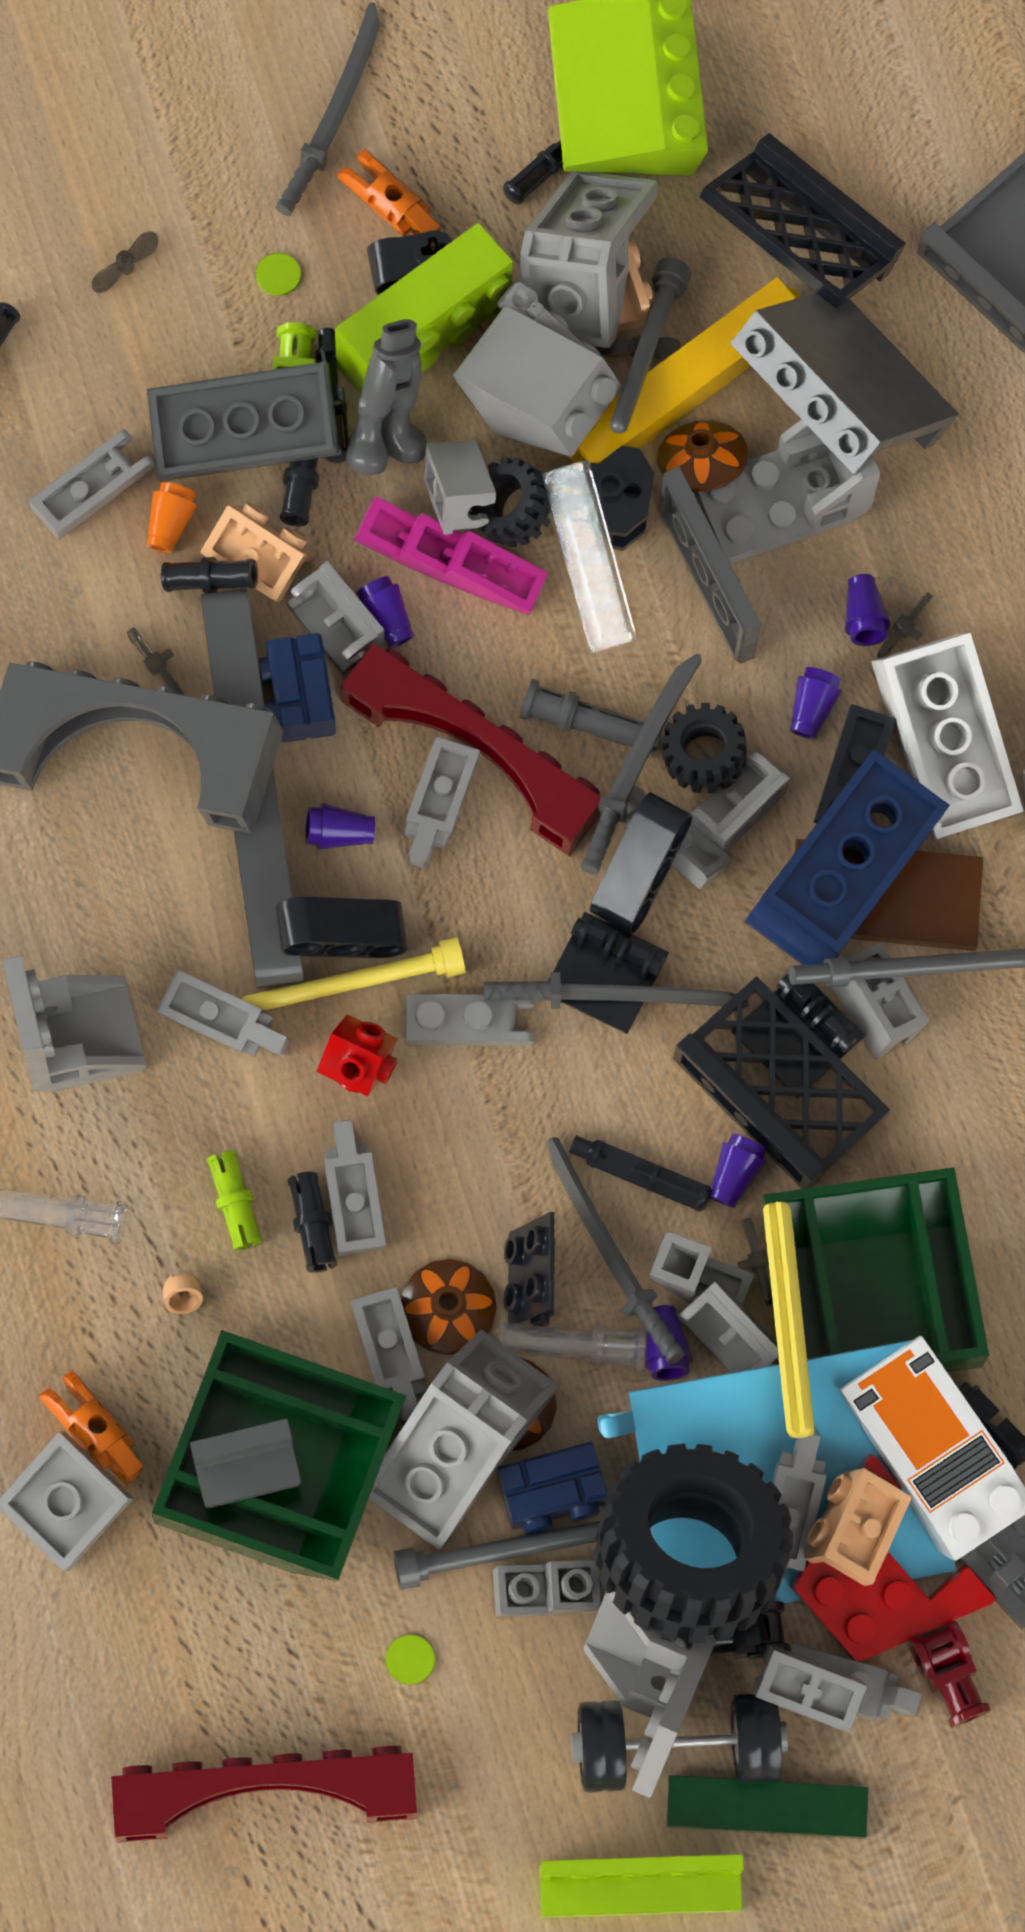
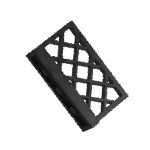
(815, 206)
(750, 1111)

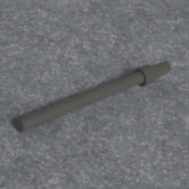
(841, 971)

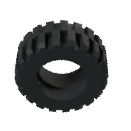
(680, 1596)

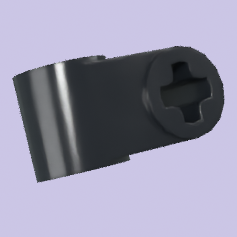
(396, 257)

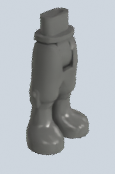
(389, 394)

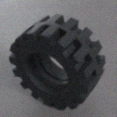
(530, 511)
(698, 724)

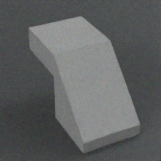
(688, 1270)

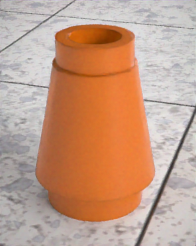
(169, 516)

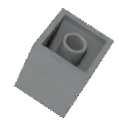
(536, 383)

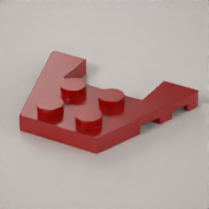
(893, 1608)

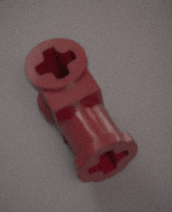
(950, 1672)

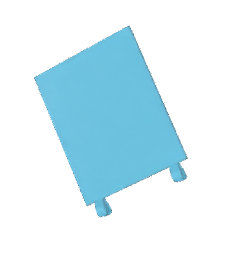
(748, 1418)

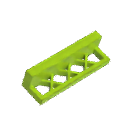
(641, 1886)

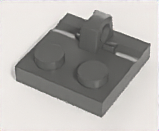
(1001, 1568)

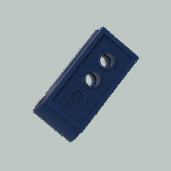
(823, 897)

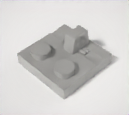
(64, 1501)

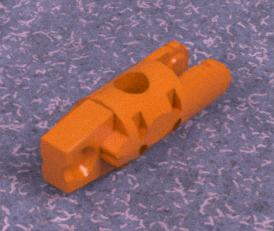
(406, 213)
(108, 1448)

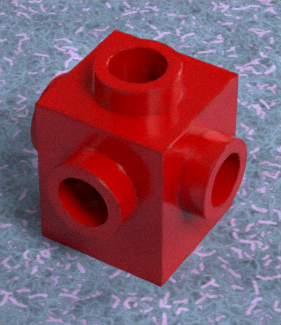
(358, 1055)

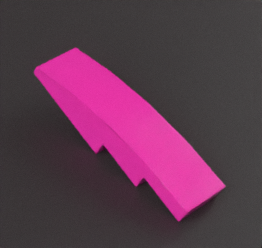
(453, 559)

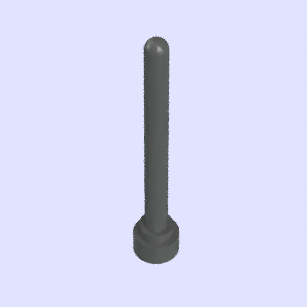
(669, 282)
(416, 1566)

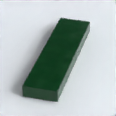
(767, 1807)

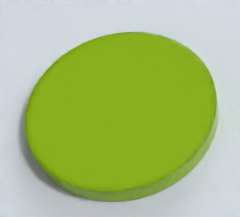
(278, 274)
(410, 1659)

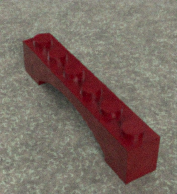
(389, 690)
(152, 1802)

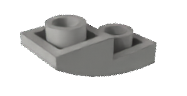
(546, 1589)

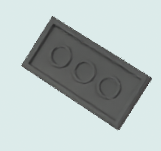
(243, 421)
(709, 566)

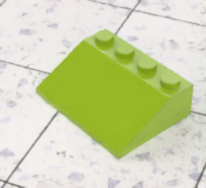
(628, 86)

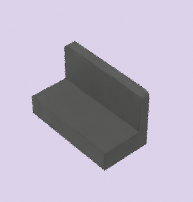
(245, 1463)

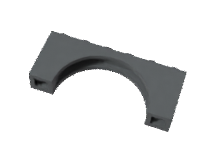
(231, 742)

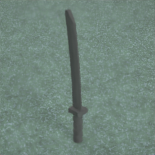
(315, 154)
(614, 807)
(555, 991)
(639, 1300)

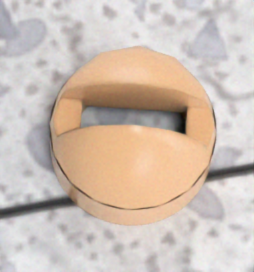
(185, 1303)

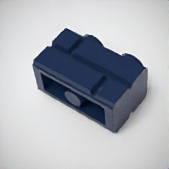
(299, 687)
(552, 1488)

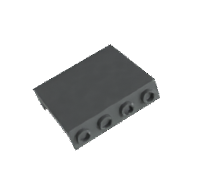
(985, 251)
(843, 378)

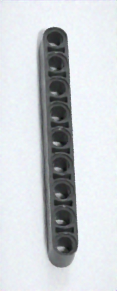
(263, 853)

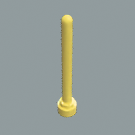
(443, 959)

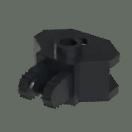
(624, 494)

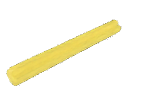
(788, 1320)

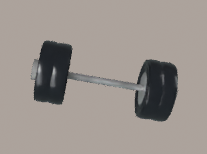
(755, 1740)

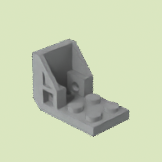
(579, 250)
(787, 496)
(73, 1027)
(459, 1437)
(635, 1666)

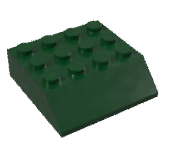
(887, 1267)
(338, 1442)

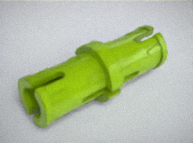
(234, 1200)

